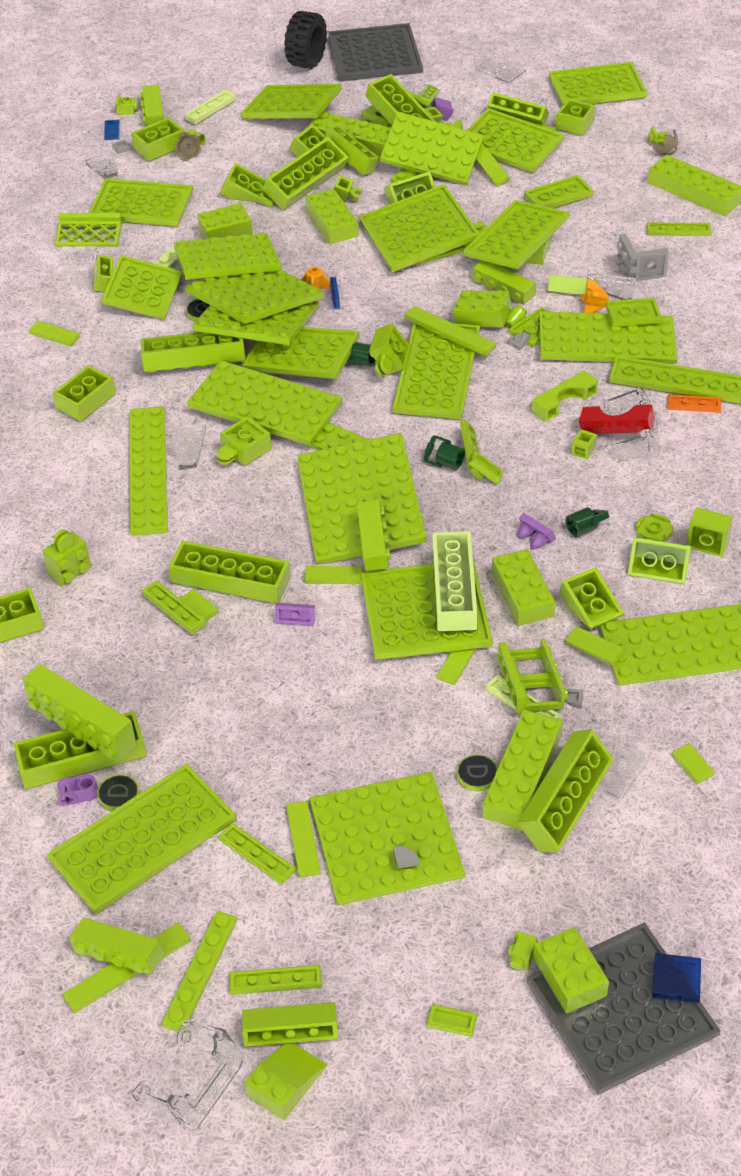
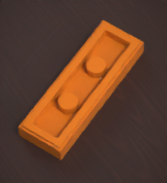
(694, 403)

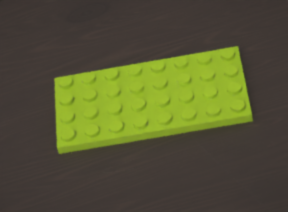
(592, 338)
(435, 375)
(271, 402)
(676, 644)
(141, 838)

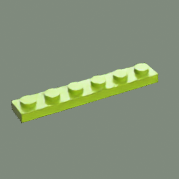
(200, 971)

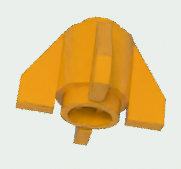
(316, 277)
(594, 297)

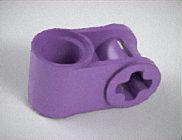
(78, 789)

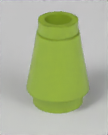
(516, 315)

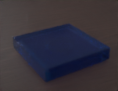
(677, 977)

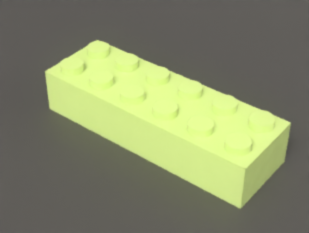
(454, 581)

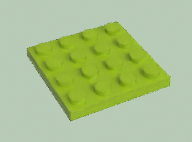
(142, 287)

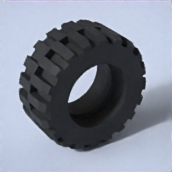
(305, 39)

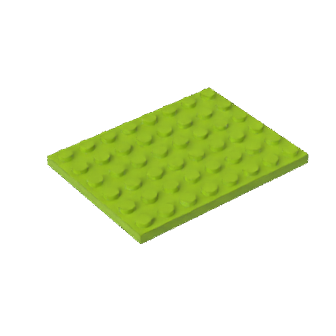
(357, 473)

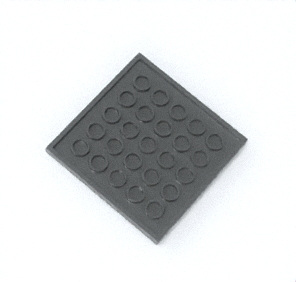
(375, 51)
(628, 1027)

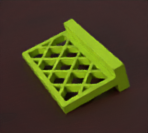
(89, 221)

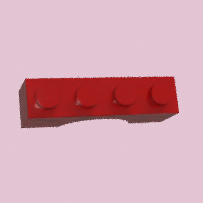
(633, 421)

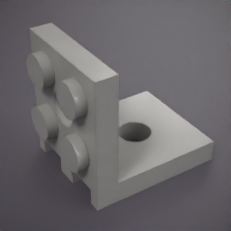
(636, 264)

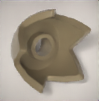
(184, 139)
(669, 144)

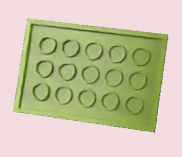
(598, 83)
(291, 101)
(516, 140)
(431, 147)
(143, 201)
(516, 234)
(227, 256)
(310, 354)

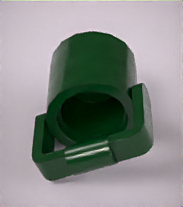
(360, 355)
(447, 454)
(585, 520)

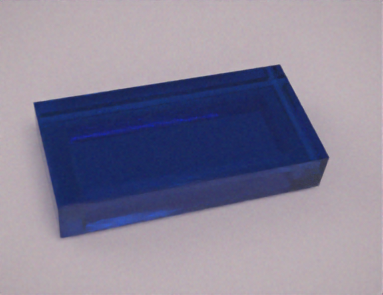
(112, 129)
(334, 293)

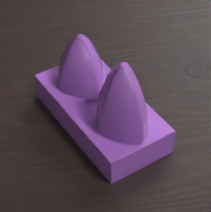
(541, 532)
(295, 614)

